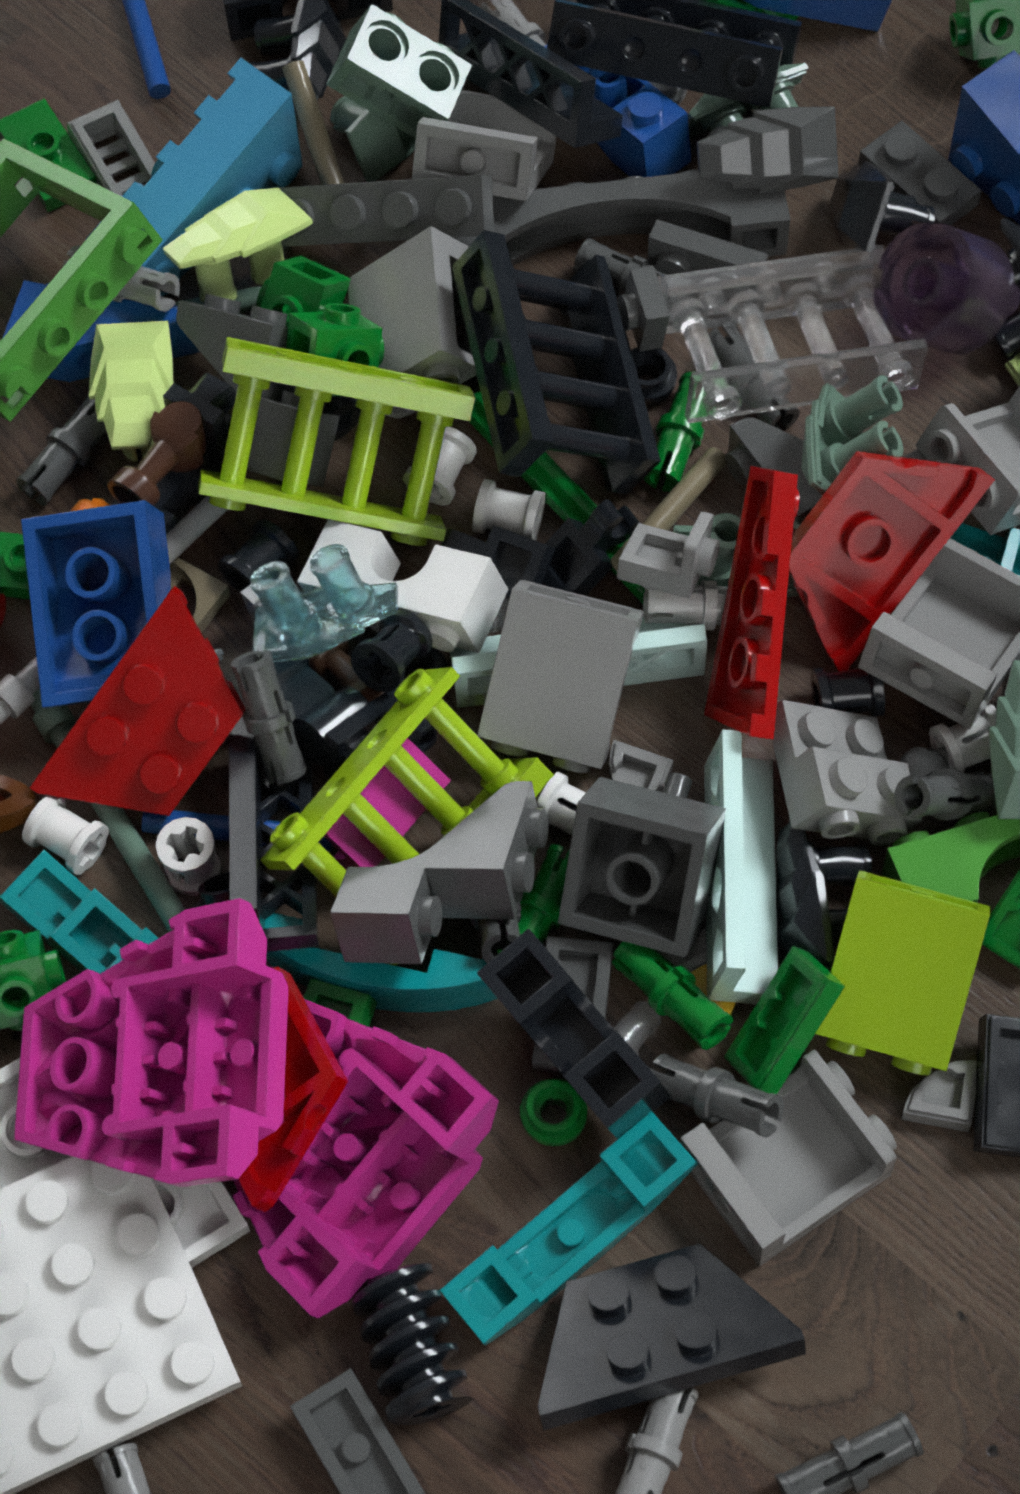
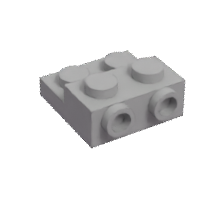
(838, 774)

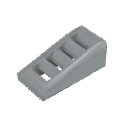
(100, 125)

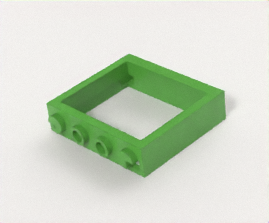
(83, 284)

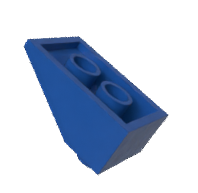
(92, 592)

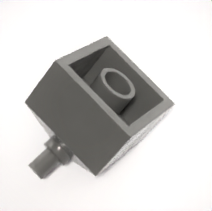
(642, 864)

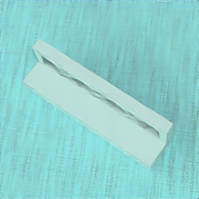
(658, 654)
(743, 889)

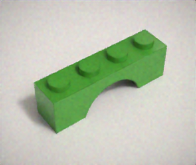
(954, 858)

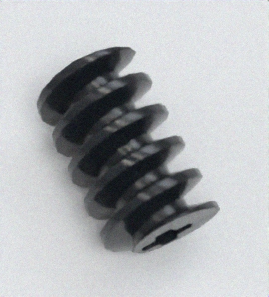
(408, 1346)

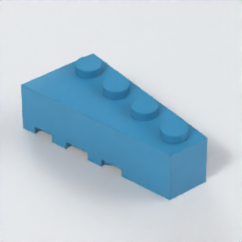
(237, 146)

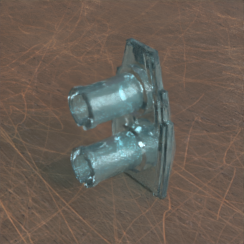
(315, 621)

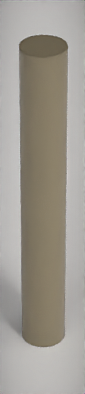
(312, 123)
(683, 494)

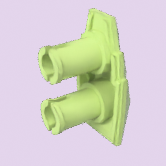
(244, 227)
(128, 380)

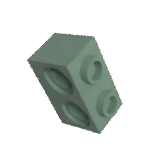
(394, 83)

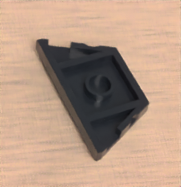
(656, 1333)

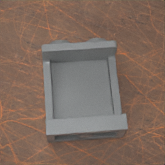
(485, 140)
(414, 304)
(983, 441)
(950, 635)
(558, 676)
(803, 1172)

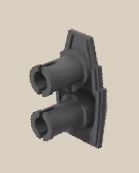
(772, 150)

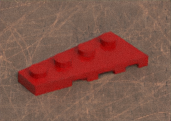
(753, 617)

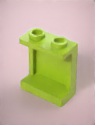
(904, 972)

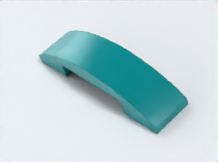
(447, 985)
(571, 1232)

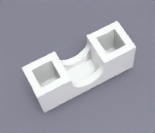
(451, 595)

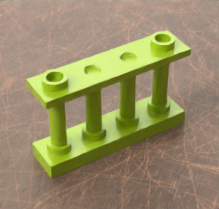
(315, 382)
(418, 698)

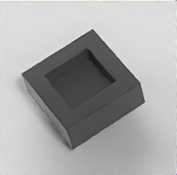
(644, 309)

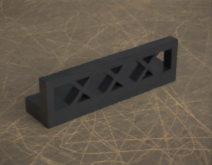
(527, 76)
(246, 841)

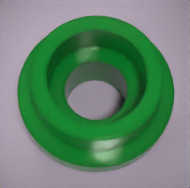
(549, 1093)

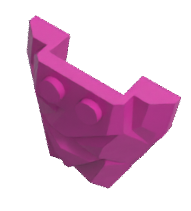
(164, 1056)
(376, 1169)

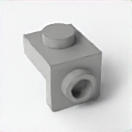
(669, 559)

